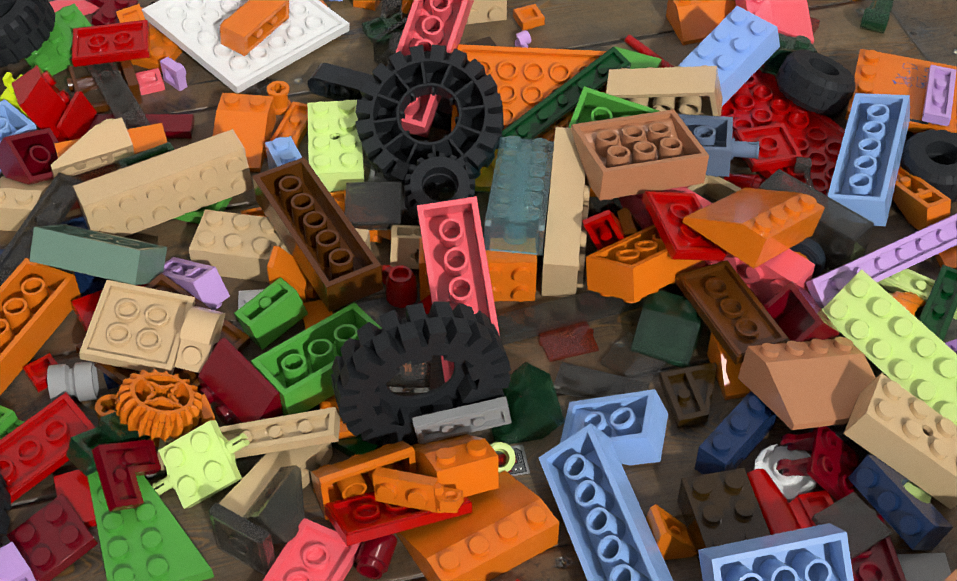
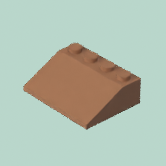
(639, 154)
(807, 380)

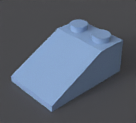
(631, 420)

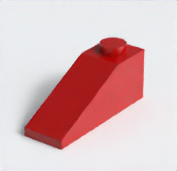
(604, 229)

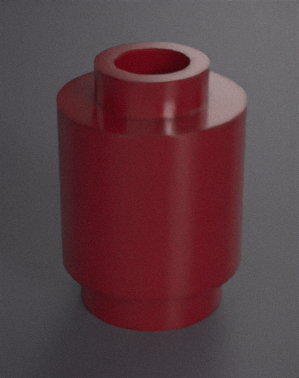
(376, 556)

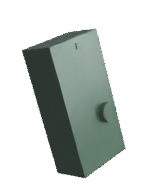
(97, 254)

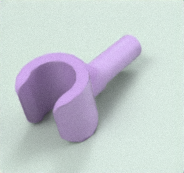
(523, 39)

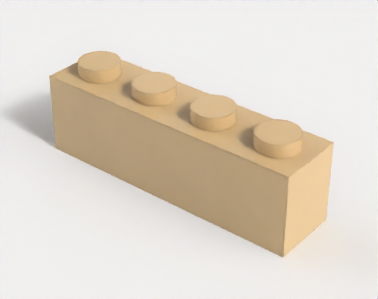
(255, 481)

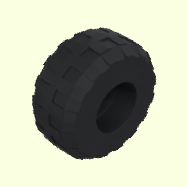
(815, 82)
(934, 159)

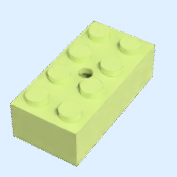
(334, 143)

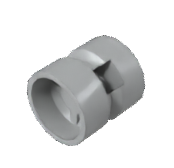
(76, 381)

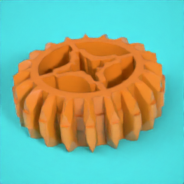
(158, 404)

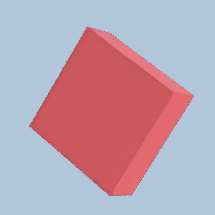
(150, 81)

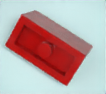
(76, 118)

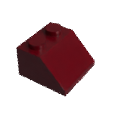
(28, 156)

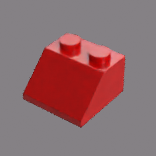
(41, 98)

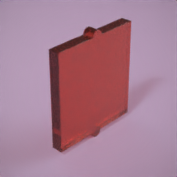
(568, 341)

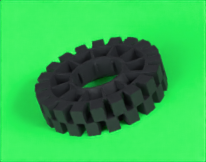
(419, 74)

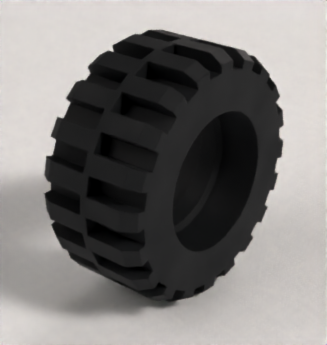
(23, 28)

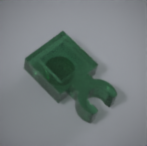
(378, 25)

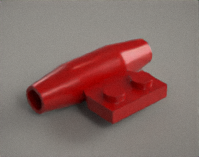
(776, 509)

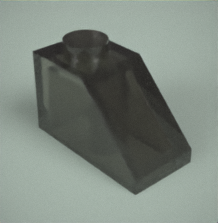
(280, 505)

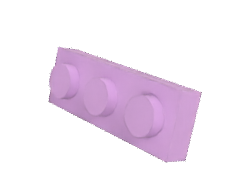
(939, 95)

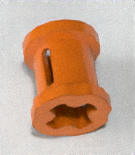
(280, 92)

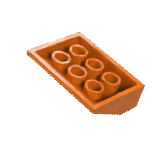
(757, 222)
(479, 546)

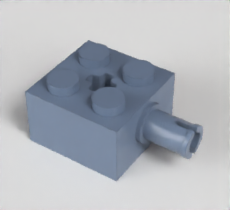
(716, 138)

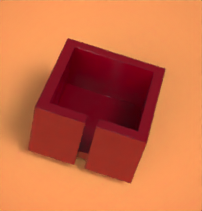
(800, 315)

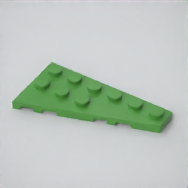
(145, 540)

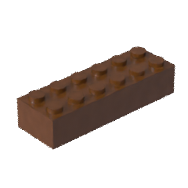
(318, 234)

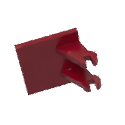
(829, 462)

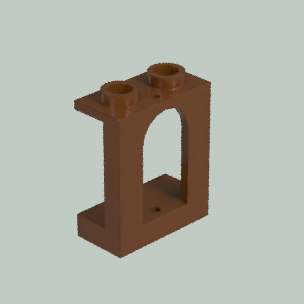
(87, 84)

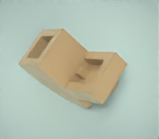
(198, 335)

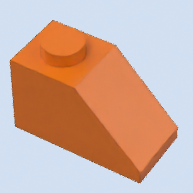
(285, 266)
(726, 371)

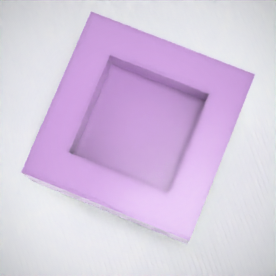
(174, 73)

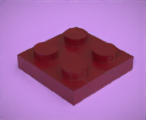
(52, 539)

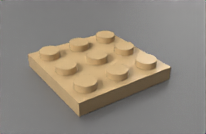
(136, 327)

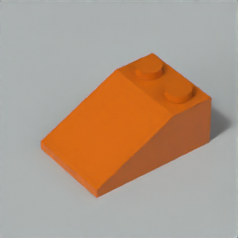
(252, 121)
(459, 463)

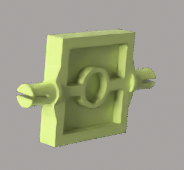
(200, 464)

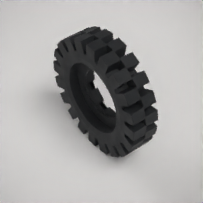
(375, 358)

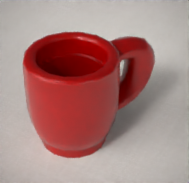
(400, 285)

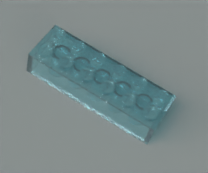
(519, 196)

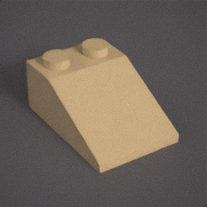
(18, 201)

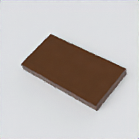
(729, 309)

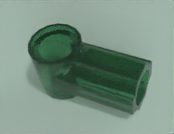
(877, 16)

